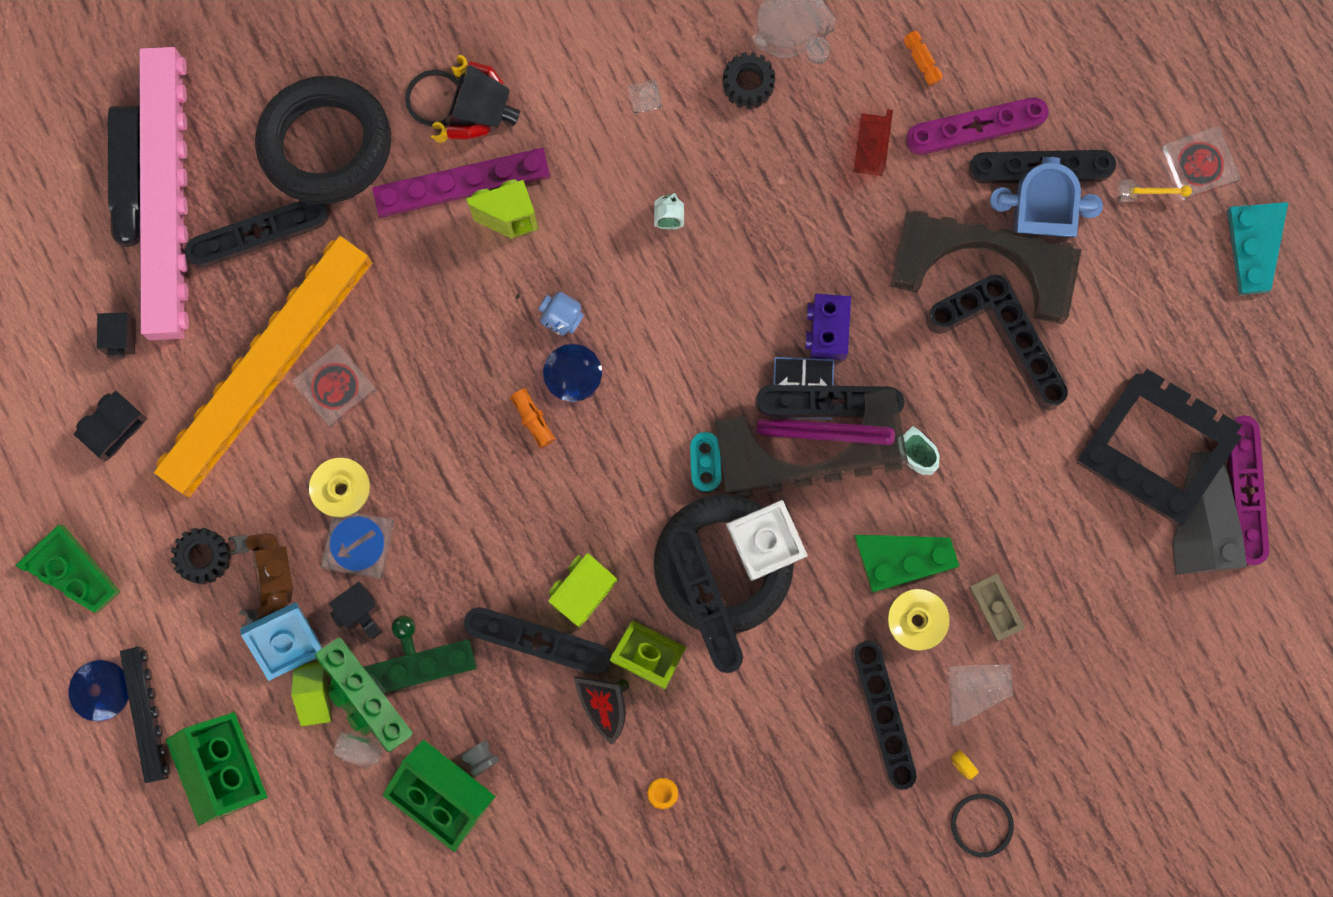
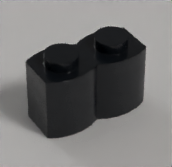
(109, 425)

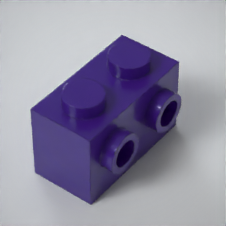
(829, 327)

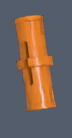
(532, 418)

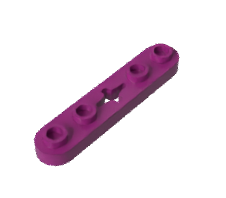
(951, 130)
(1247, 460)

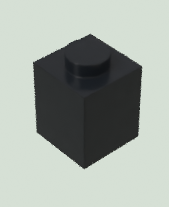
(116, 334)

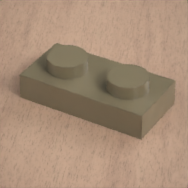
(996, 607)

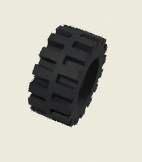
(754, 64)

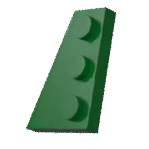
(903, 559)
(70, 569)

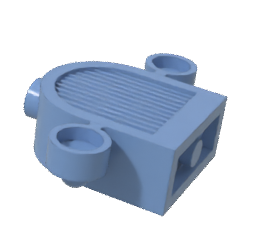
(1047, 201)

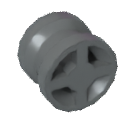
(480, 758)

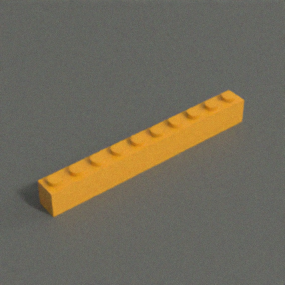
(263, 366)

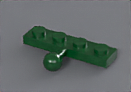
(420, 666)

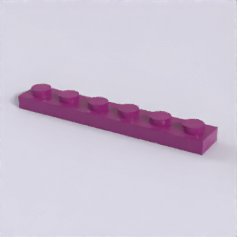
(459, 182)

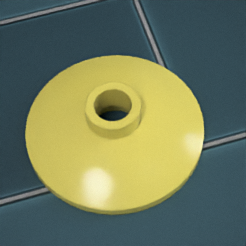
(332, 475)
(929, 608)

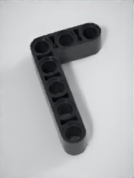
(1007, 332)

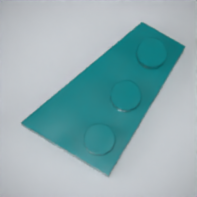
(1256, 244)

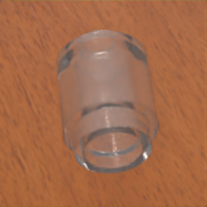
(358, 749)

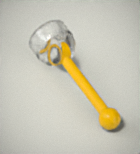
(1130, 190)

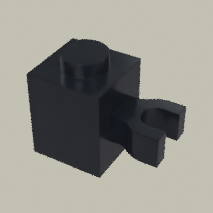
(356, 608)

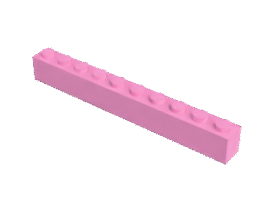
(162, 194)

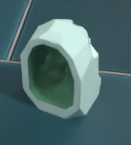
(668, 212)
(921, 452)

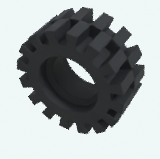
(185, 546)

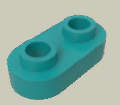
(705, 463)

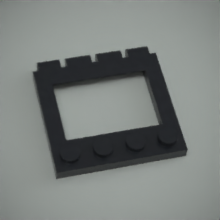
(1138, 480)

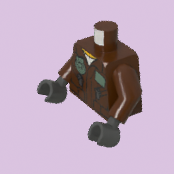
(271, 573)

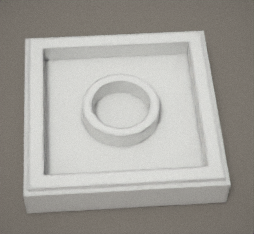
(766, 540)

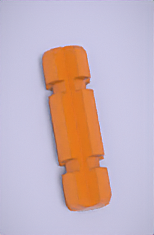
(923, 58)

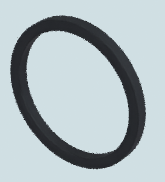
(409, 89)
(1010, 822)

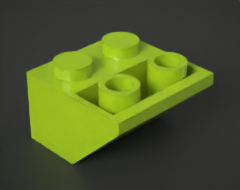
(504, 209)
(582, 589)

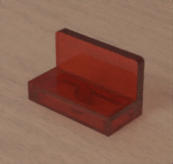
(872, 143)

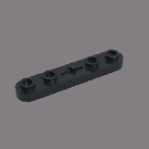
(1011, 166)
(229, 241)
(800, 400)
(715, 628)
(508, 632)

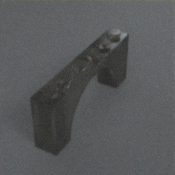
(1047, 266)
(752, 469)

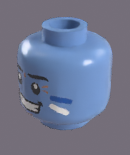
(560, 313)

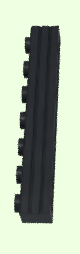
(144, 714)

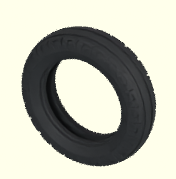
(313, 94)
(700, 514)

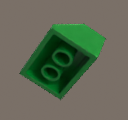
(216, 768)
(438, 795)

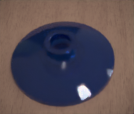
(112, 695)

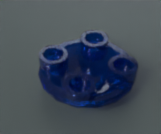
(572, 373)

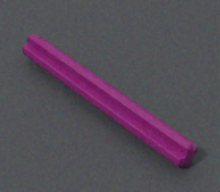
(826, 431)

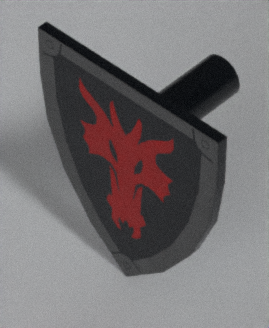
(603, 705)

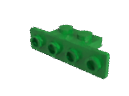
(360, 697)

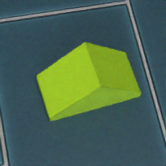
(311, 694)

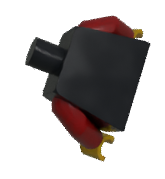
(477, 103)

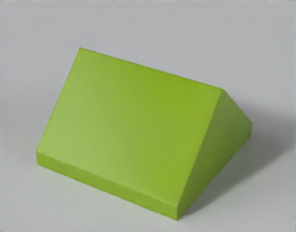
(648, 654)

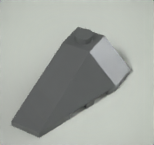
(1212, 533)

